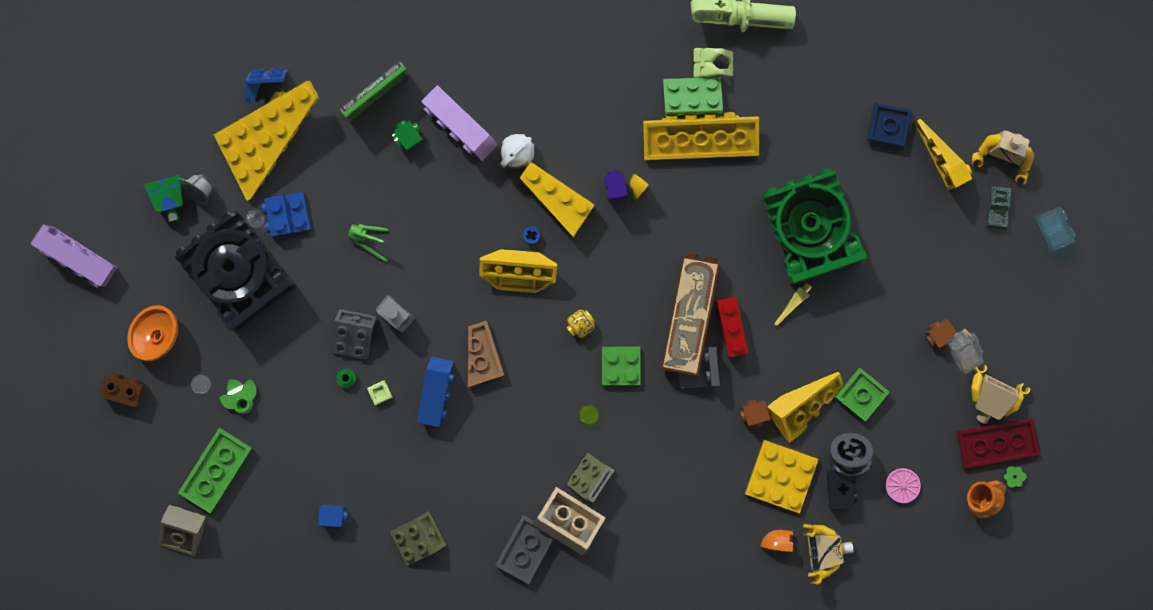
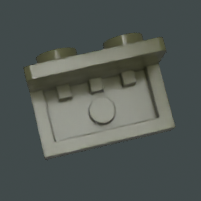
(590, 477)

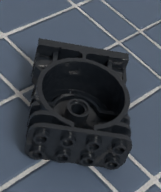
(234, 229)

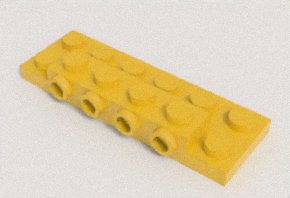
(701, 137)

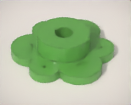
(1017, 481)

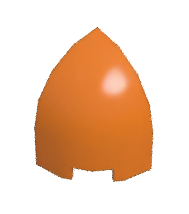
(778, 540)

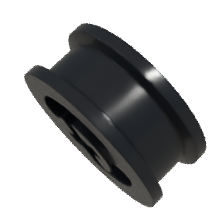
(850, 462)

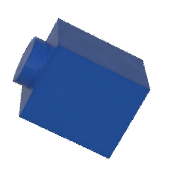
(332, 515)

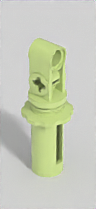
(743, 14)

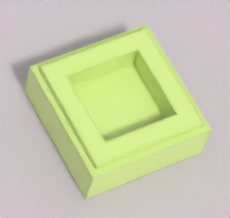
(379, 392)

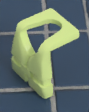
(704, 62)

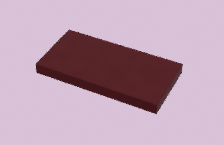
(998, 443)

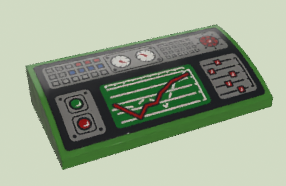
(374, 91)

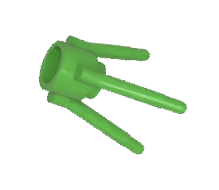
(358, 234)

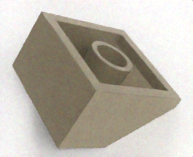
(181, 530)

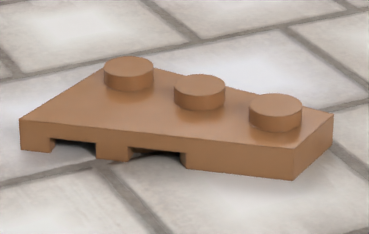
(482, 355)

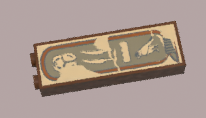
(690, 315)

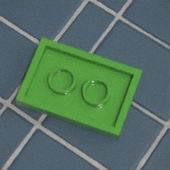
(692, 96)

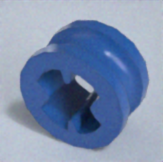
(532, 229)

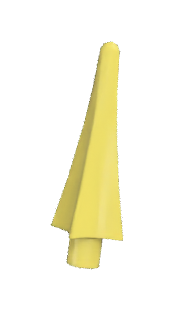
(799, 296)

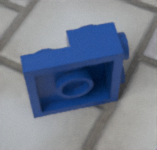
(286, 214)

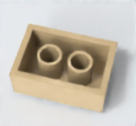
(569, 521)

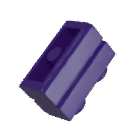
(615, 186)

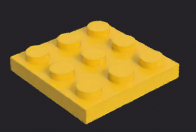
(781, 476)

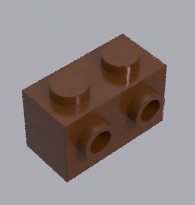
(122, 390)

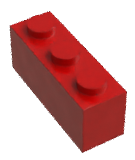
(731, 327)

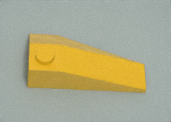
(948, 163)
(798, 407)

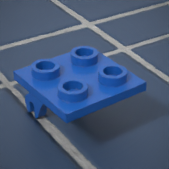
(259, 76)

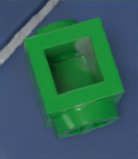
(407, 135)

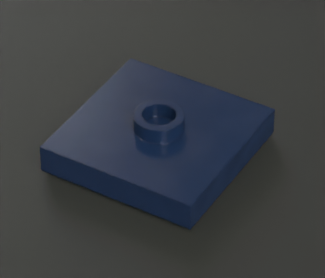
(889, 125)

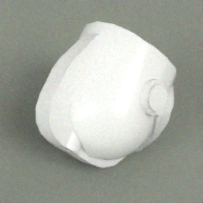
(517, 151)

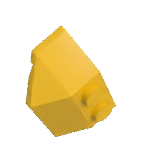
(518, 270)

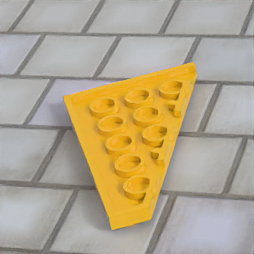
(261, 137)

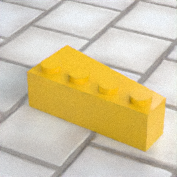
(561, 201)

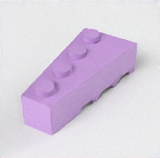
(460, 124)
(73, 255)

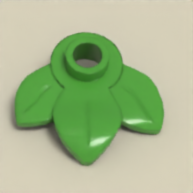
(237, 393)

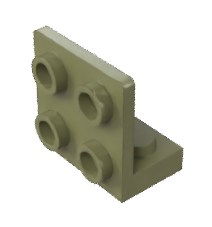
(418, 538)

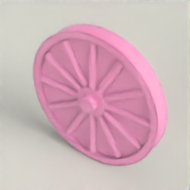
(903, 485)

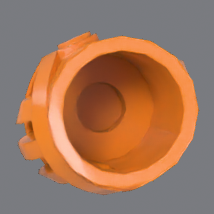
(986, 498)

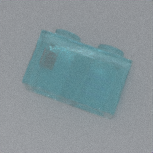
(1055, 228)

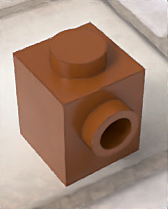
(940, 333)
(755, 413)

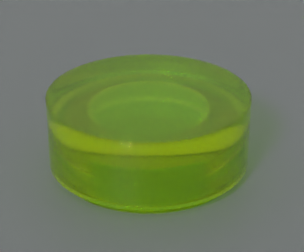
(588, 414)

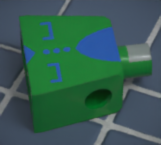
(167, 196)

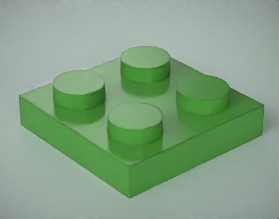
(621, 366)
(862, 394)

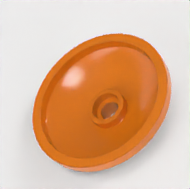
(152, 333)

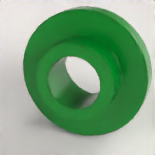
(352, 378)

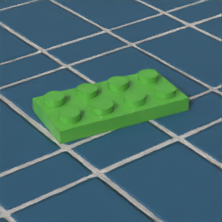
(215, 470)

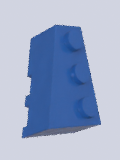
(435, 392)

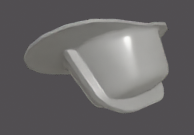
(197, 188)

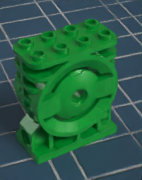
(823, 188)

